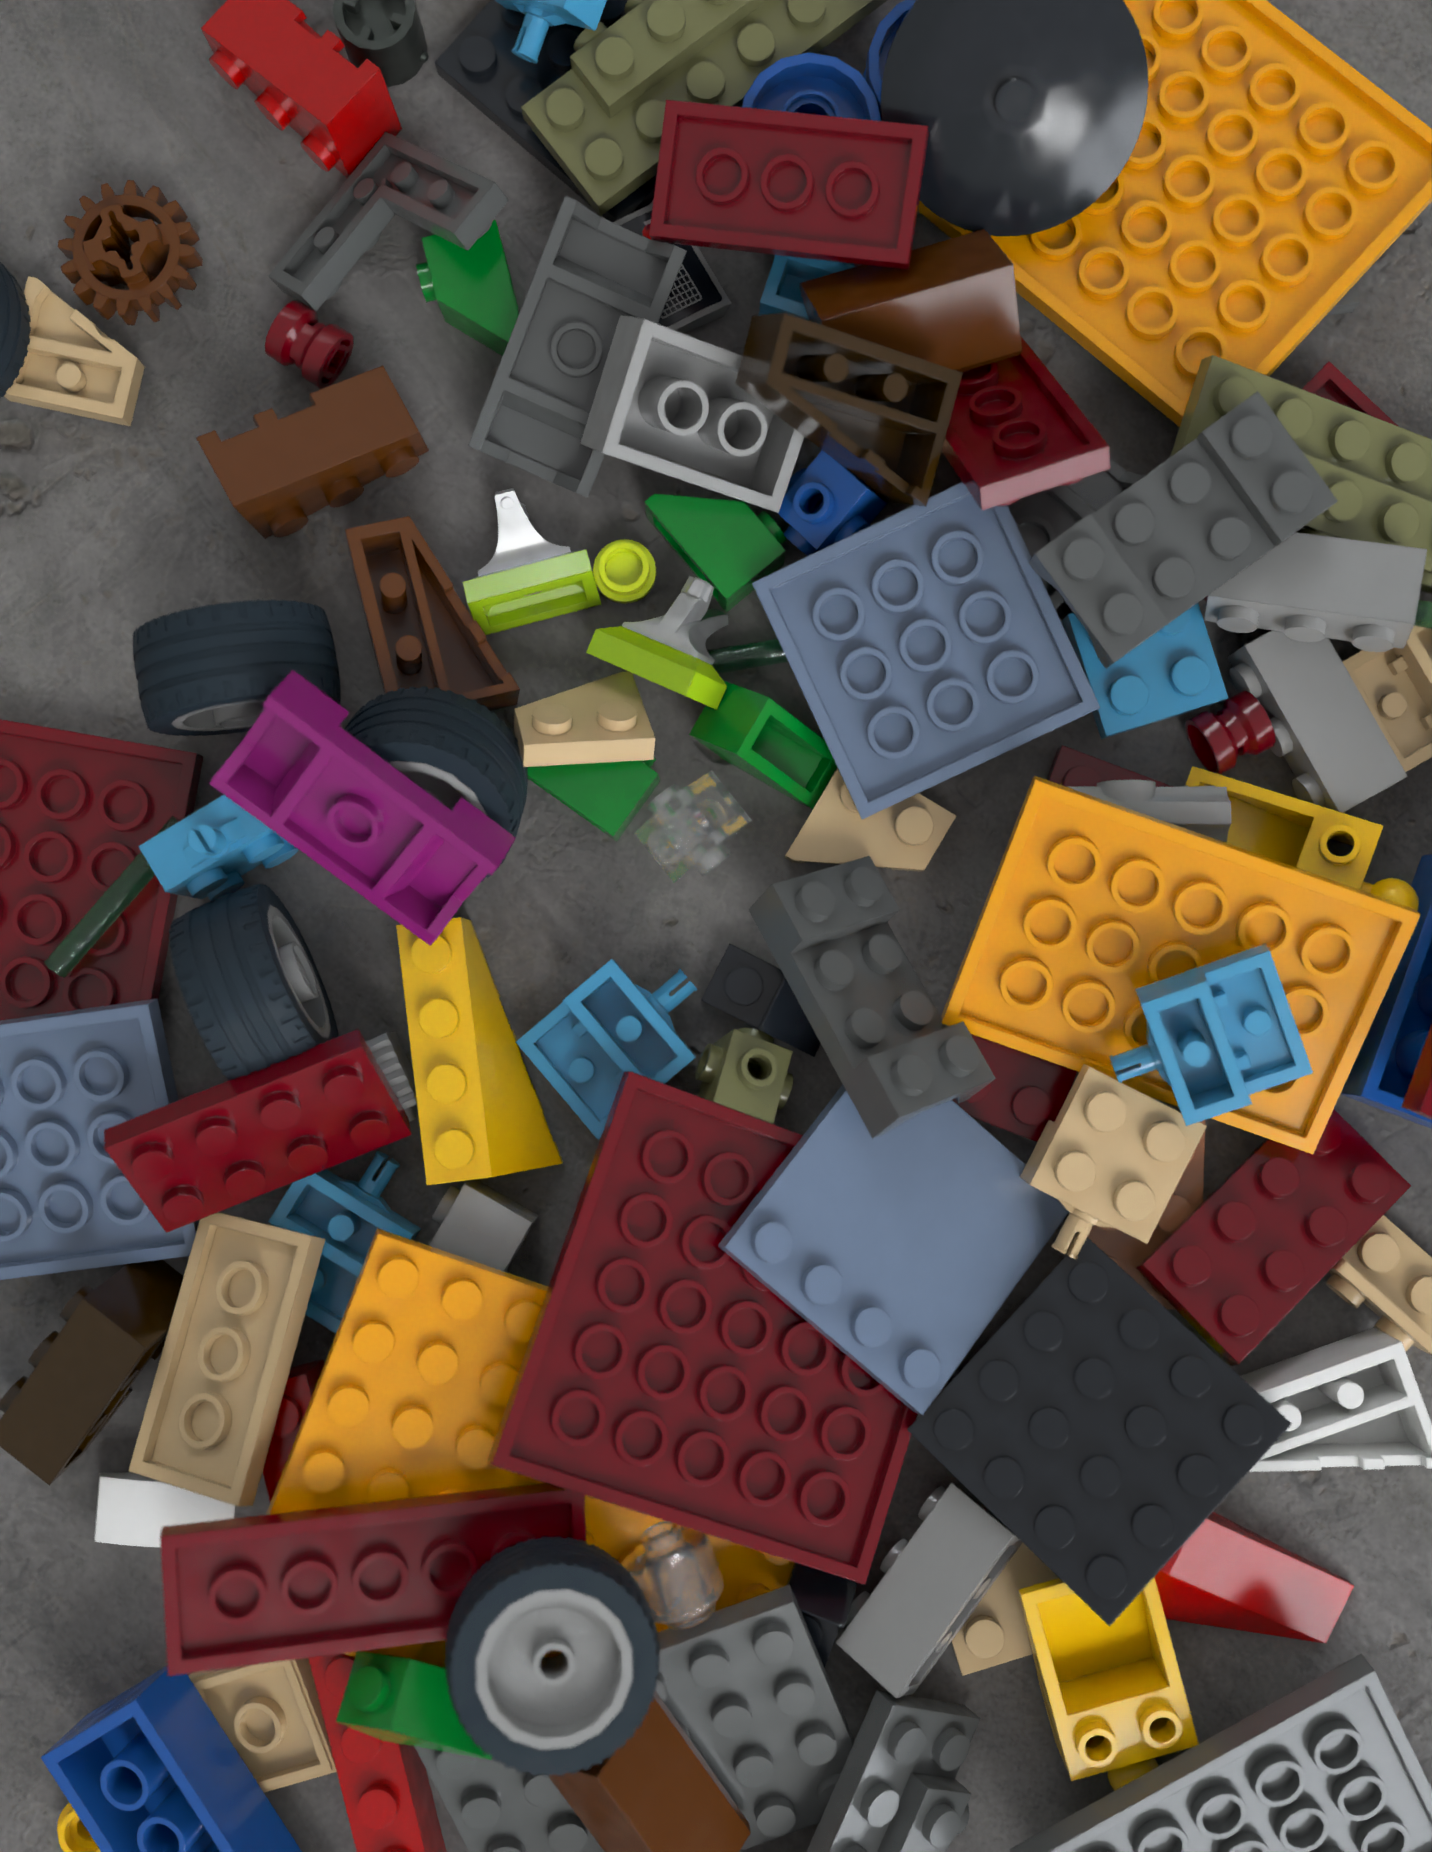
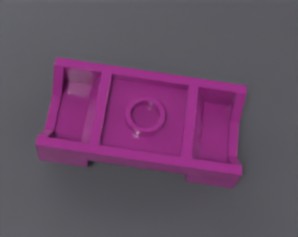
(359, 811)

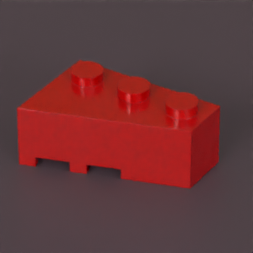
(302, 80)

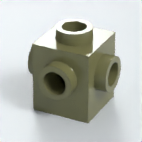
(746, 1073)

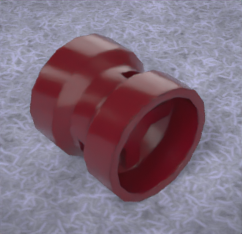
(312, 346)
(1231, 732)

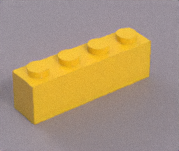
(468, 1071)

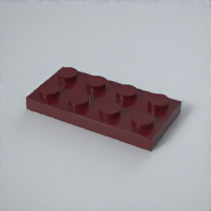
(788, 183)
(1019, 432)
(258, 1131)
(1271, 1235)

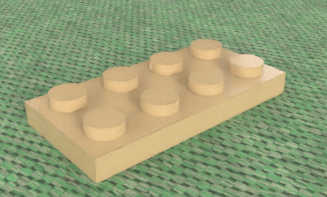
(227, 1357)

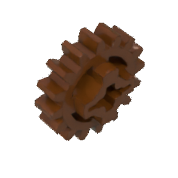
(158, 252)

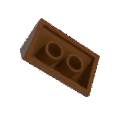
(946, 309)
(655, 1794)

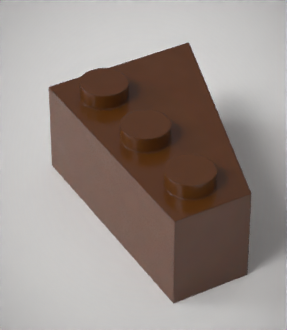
(317, 454)
(418, 620)

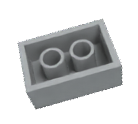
(679, 413)

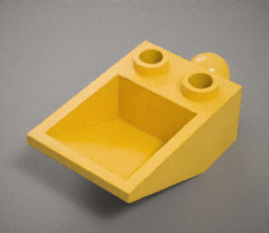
(1299, 834)
(1105, 1688)

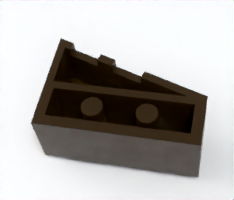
(853, 400)
(88, 1367)

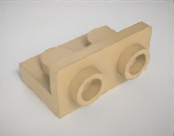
(1392, 1280)

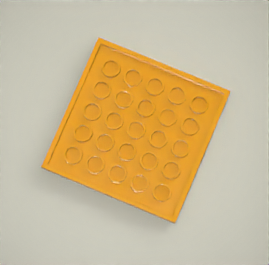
(1243, 206)

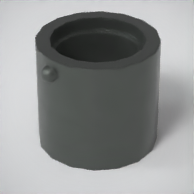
(385, 34)

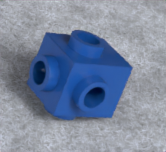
(827, 505)

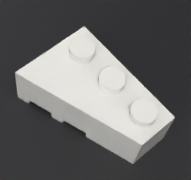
(1346, 1407)

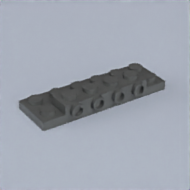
(901, 1780)

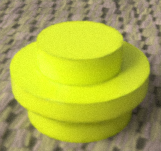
(624, 571)

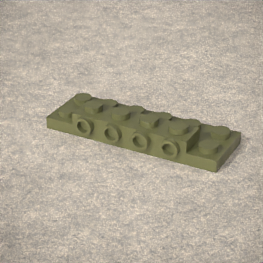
(610, 107)
(1368, 464)

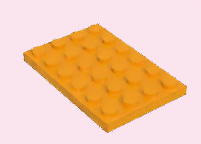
(1119, 900)

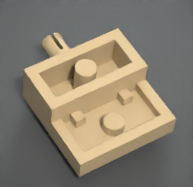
(1399, 694)
(1110, 1159)

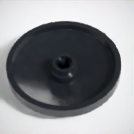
(1020, 105)

